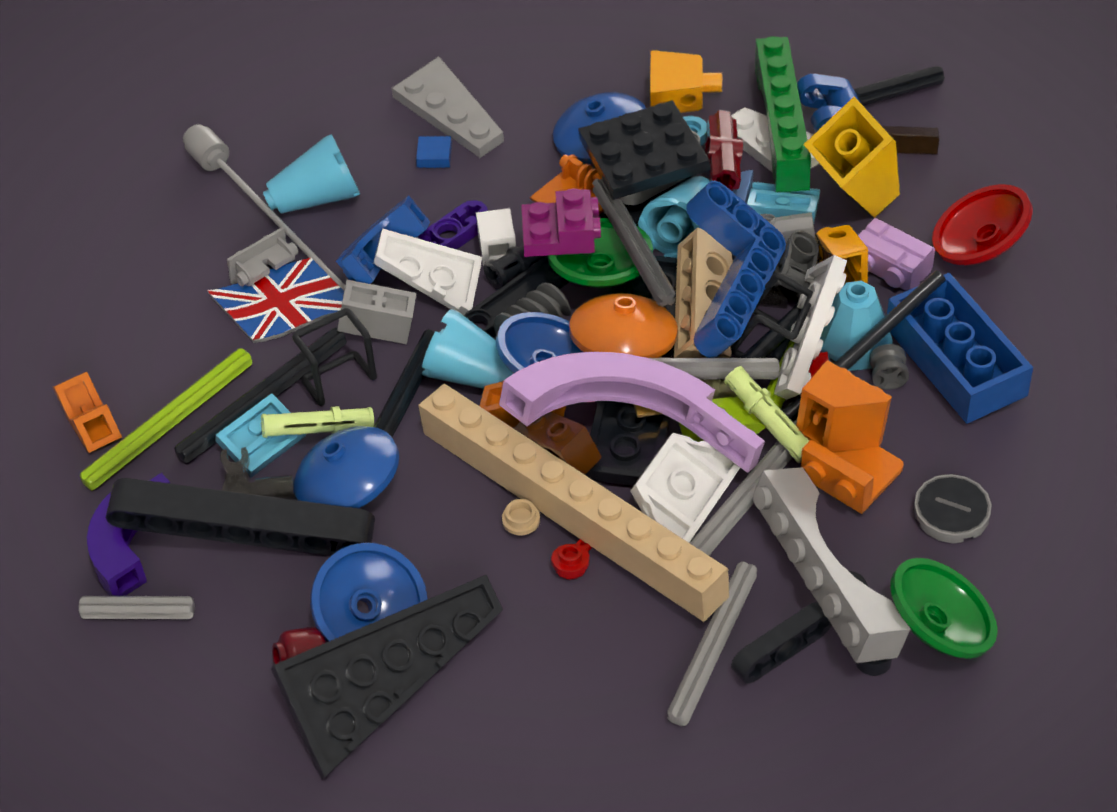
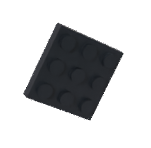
(643, 149)

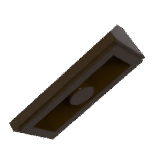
(914, 139)

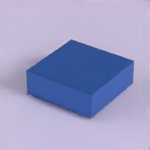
(434, 152)

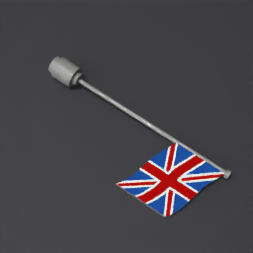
(287, 296)

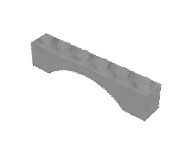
(860, 616)

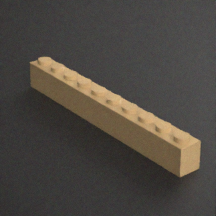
(576, 502)

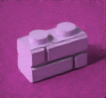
(896, 255)

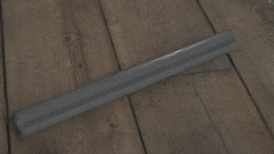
(635, 245)

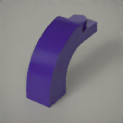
(108, 546)

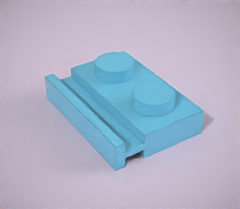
(766, 200)
(247, 433)

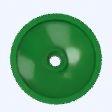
(605, 267)
(943, 608)

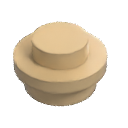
(521, 517)

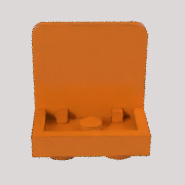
(851, 475)

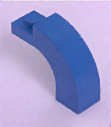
(359, 256)

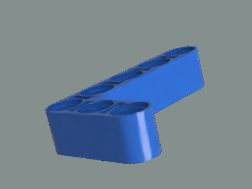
(757, 253)

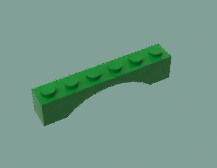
(784, 114)

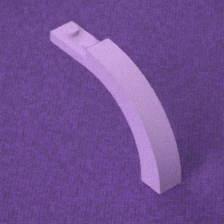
(630, 380)

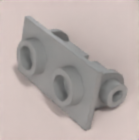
(250, 263)

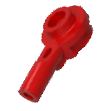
(571, 559)

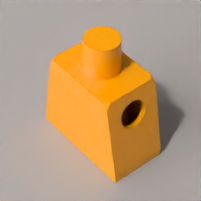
(680, 79)

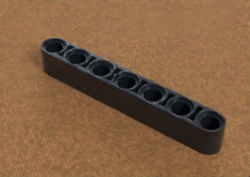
(237, 517)

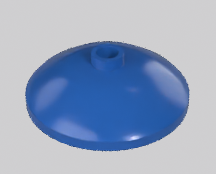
(586, 112)
(533, 338)
(347, 467)
(365, 574)

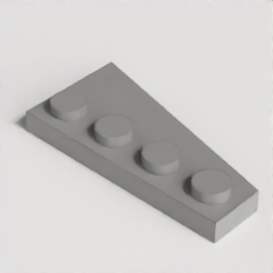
(449, 106)

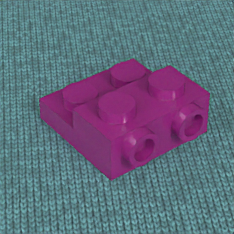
(561, 226)

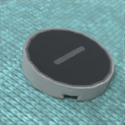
(952, 508)

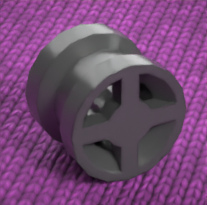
(889, 366)

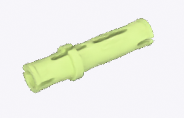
(763, 407)
(315, 421)

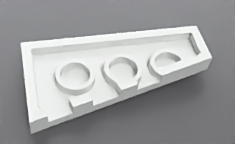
(826, 281)

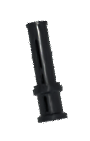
(517, 264)

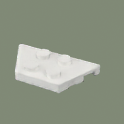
(683, 484)

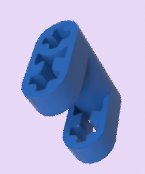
(836, 93)

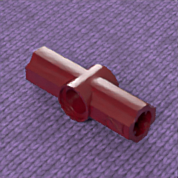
(724, 149)

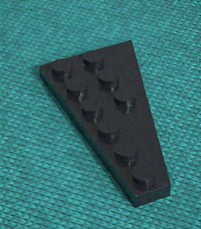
(364, 676)

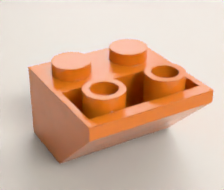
(842, 410)

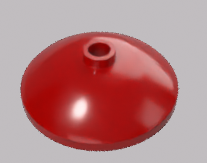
(982, 225)

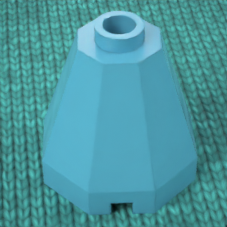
(854, 315)

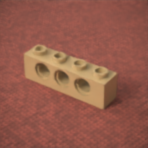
(700, 271)

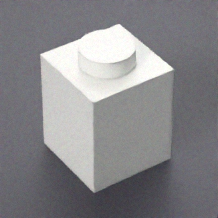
(495, 233)

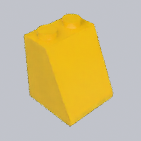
(858, 156)

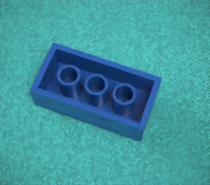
(962, 351)

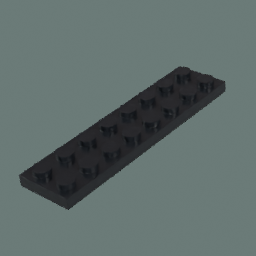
(621, 437)

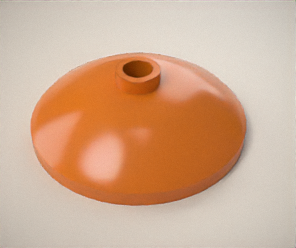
(623, 325)

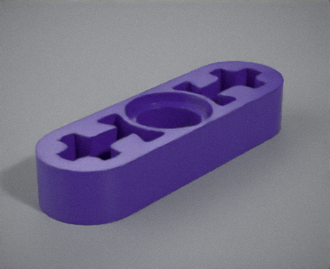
(455, 221)

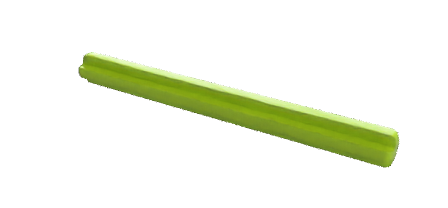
(165, 419)

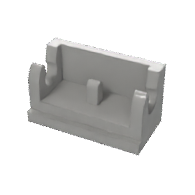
(380, 309)

